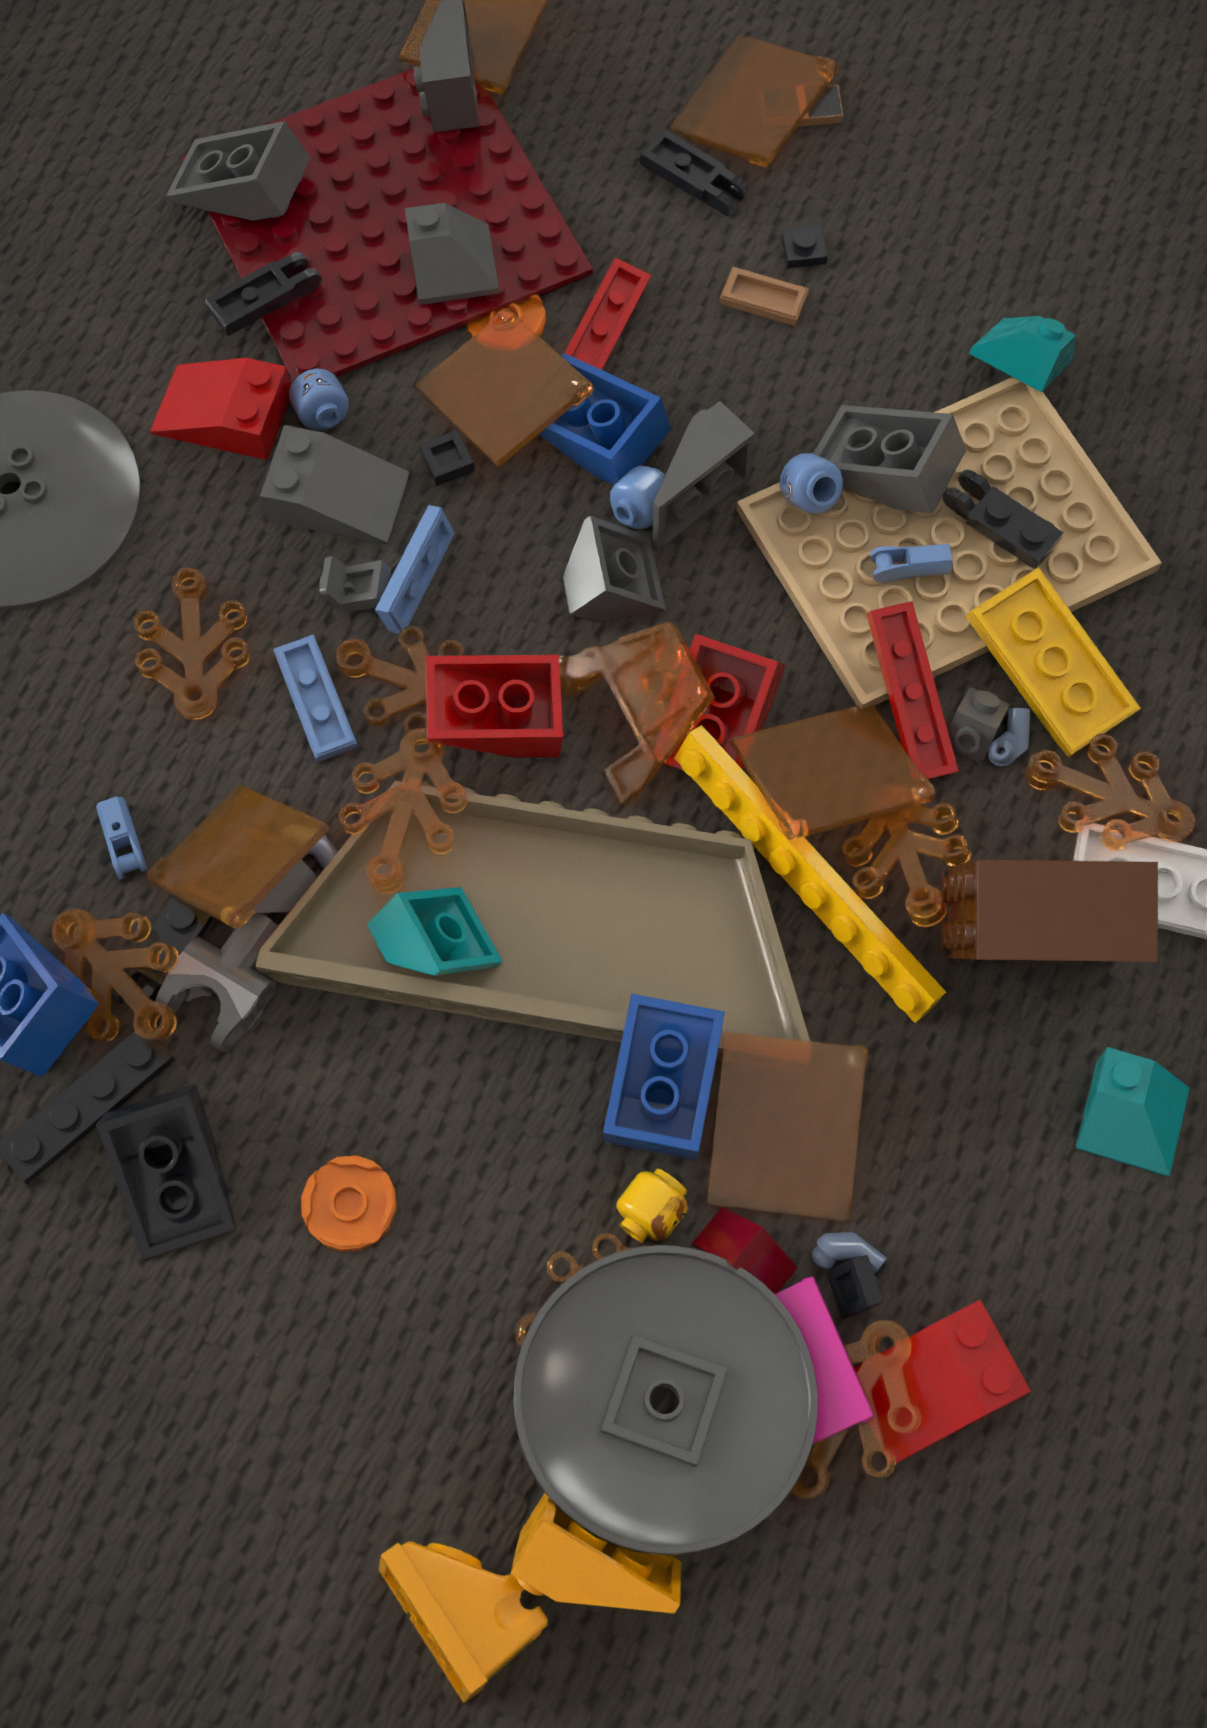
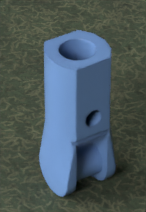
(917, 560)
(119, 833)

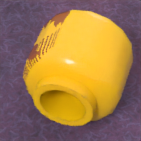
(652, 1206)

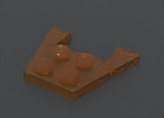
(657, 691)

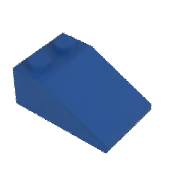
(611, 427)
(39, 1001)
(663, 1076)

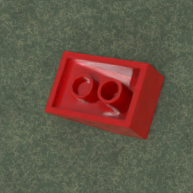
(225, 405)
(742, 690)
(495, 704)
(953, 1378)

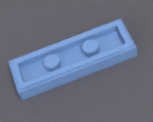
(415, 570)
(315, 698)

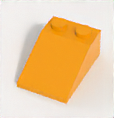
(578, 1568)

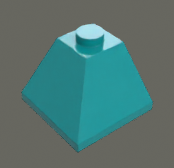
(1027, 349)
(433, 933)
(1133, 1112)

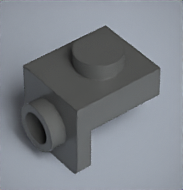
(353, 586)
(976, 723)

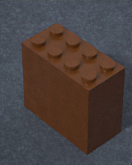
(1051, 910)

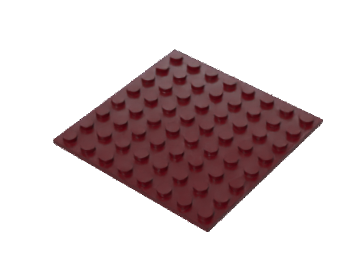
(349, 219)

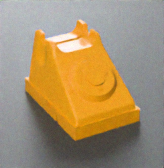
(461, 1611)

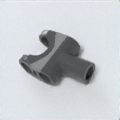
(229, 975)

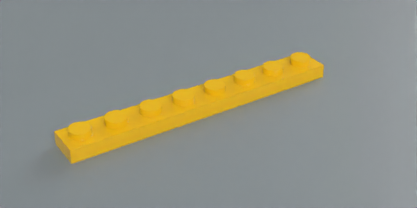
(810, 876)

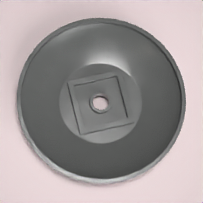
(72, 499)
(681, 1326)

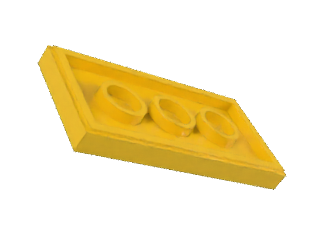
(1052, 662)

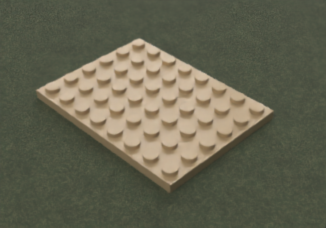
(1020, 449)

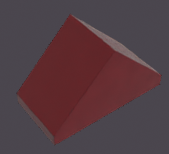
(746, 1246)

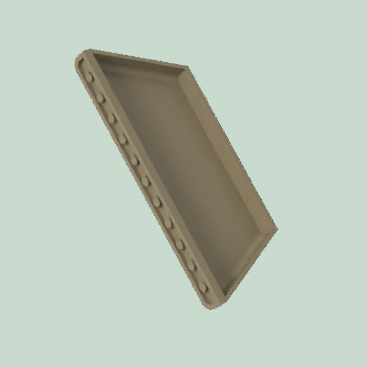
(575, 911)

